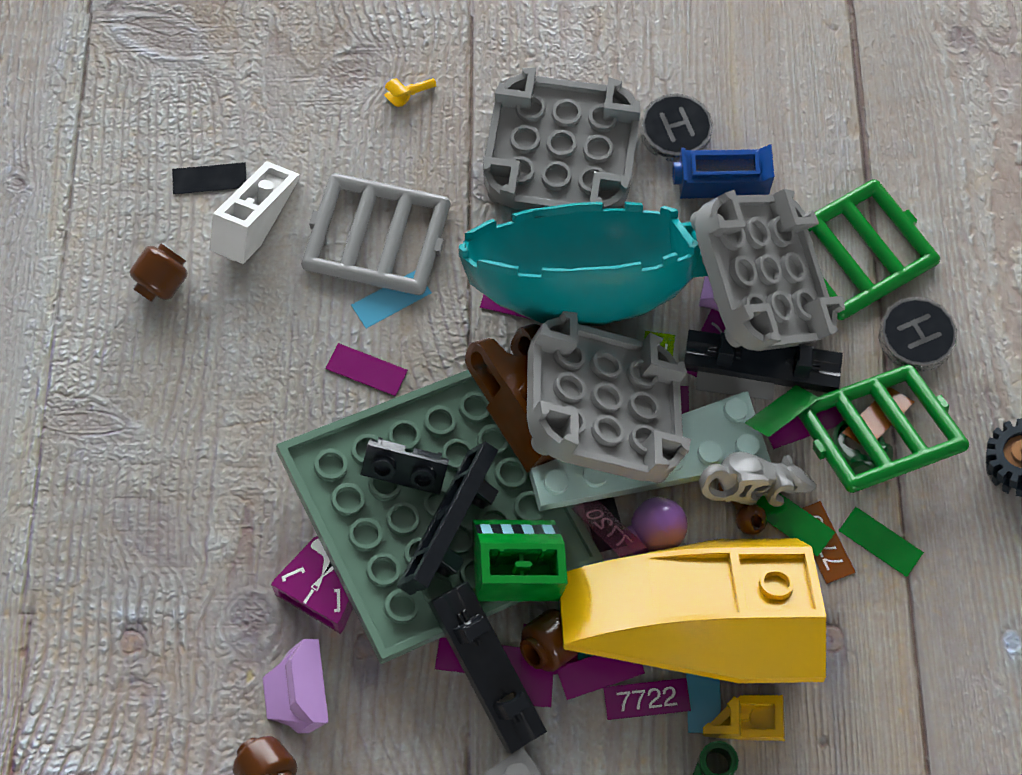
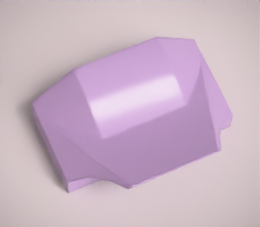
(296, 689)

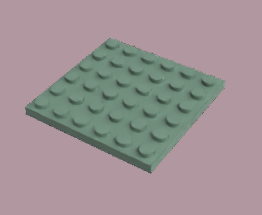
(377, 525)

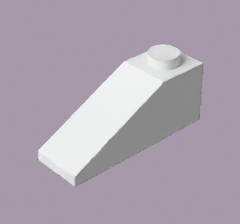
(250, 212)

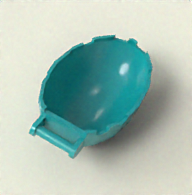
(583, 261)

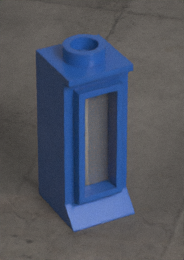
(720, 171)

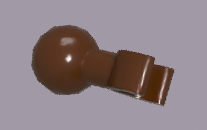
(748, 516)

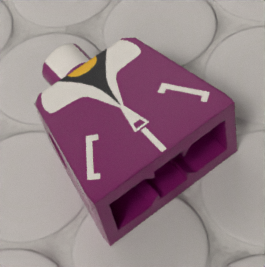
(314, 587)

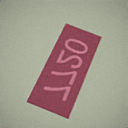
(609, 528)

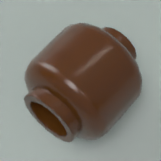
(158, 273)
(543, 642)
(264, 757)

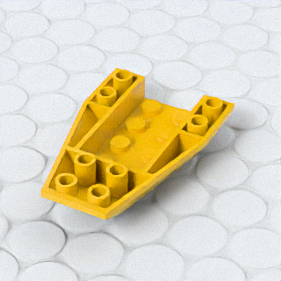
(704, 610)

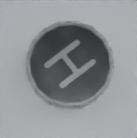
(674, 124)
(918, 333)

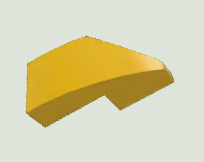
(750, 719)

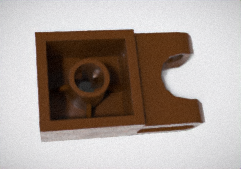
(504, 385)

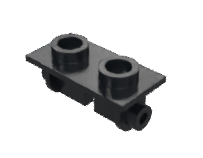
(414, 470)

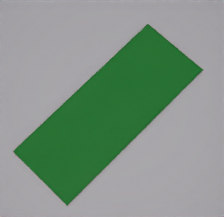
(782, 411)
(797, 523)
(881, 541)

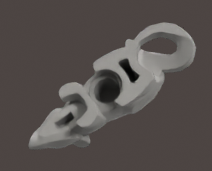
(749, 476)

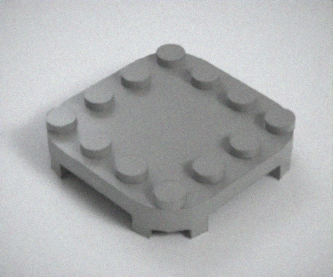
(560, 142)
(765, 270)
(605, 400)

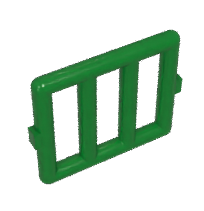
(903, 221)
(885, 467)

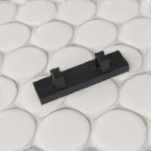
(813, 371)
(433, 550)
(487, 667)

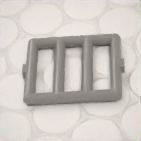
(383, 276)

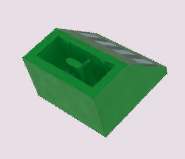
(518, 560)

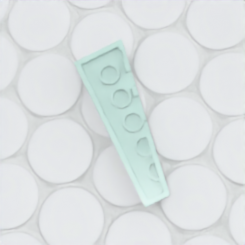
(713, 432)

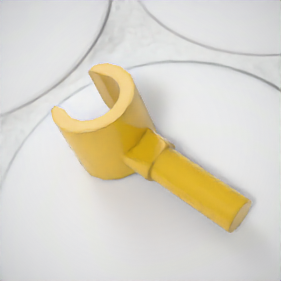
(399, 94)

